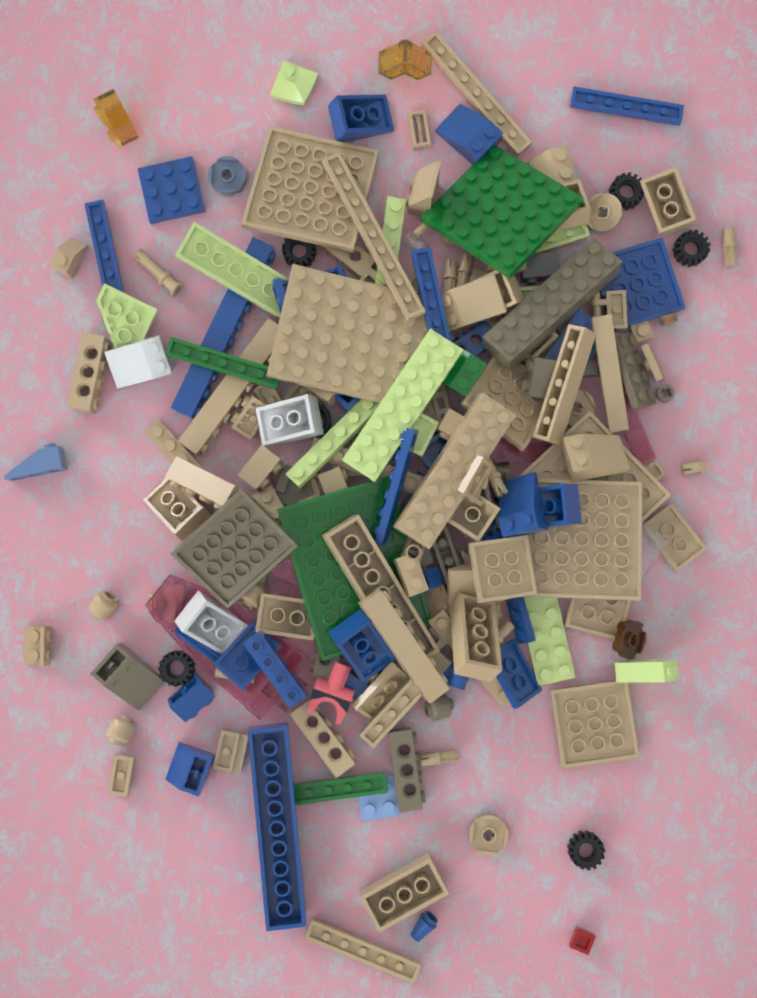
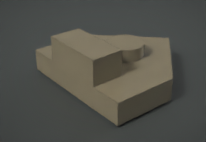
(289, 492)

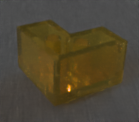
(404, 59)
(113, 115)

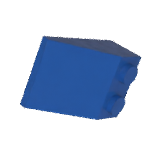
(360, 116)
(469, 133)
(522, 507)
(361, 645)

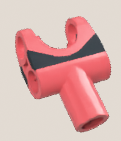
(333, 691)

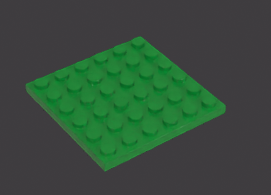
(502, 211)

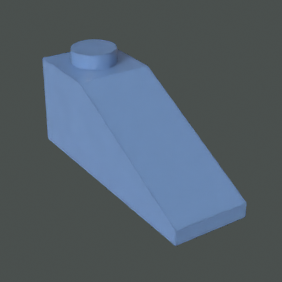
(42, 462)

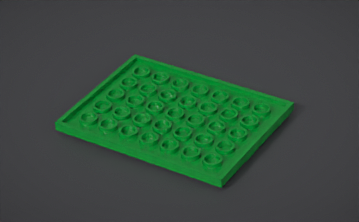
(322, 583)

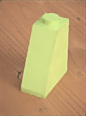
(647, 670)

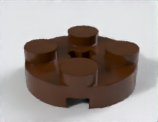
(622, 643)

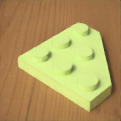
(124, 316)

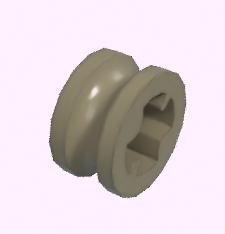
(665, 387)

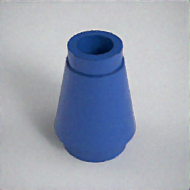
(424, 925)

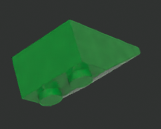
(464, 374)

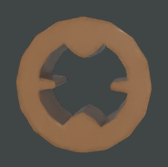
(668, 319)

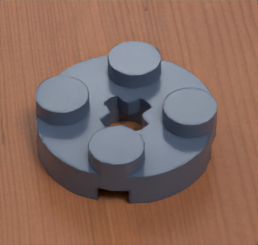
(234, 184)

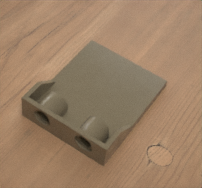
(234, 548)

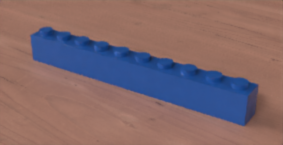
(219, 338)

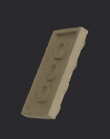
(633, 372)

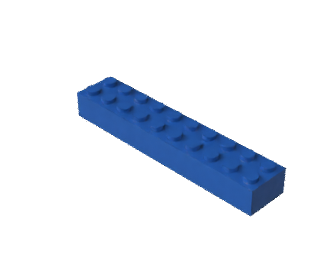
(277, 826)

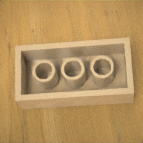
(475, 638)
(403, 892)

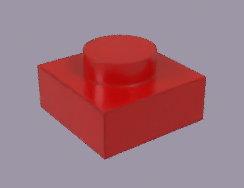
(582, 940)

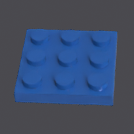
(171, 190)

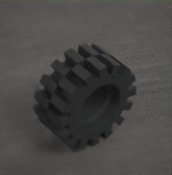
(631, 181)
(699, 240)
(302, 261)
(165, 671)
(586, 862)

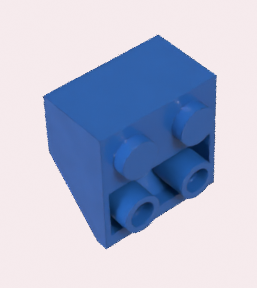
(190, 768)

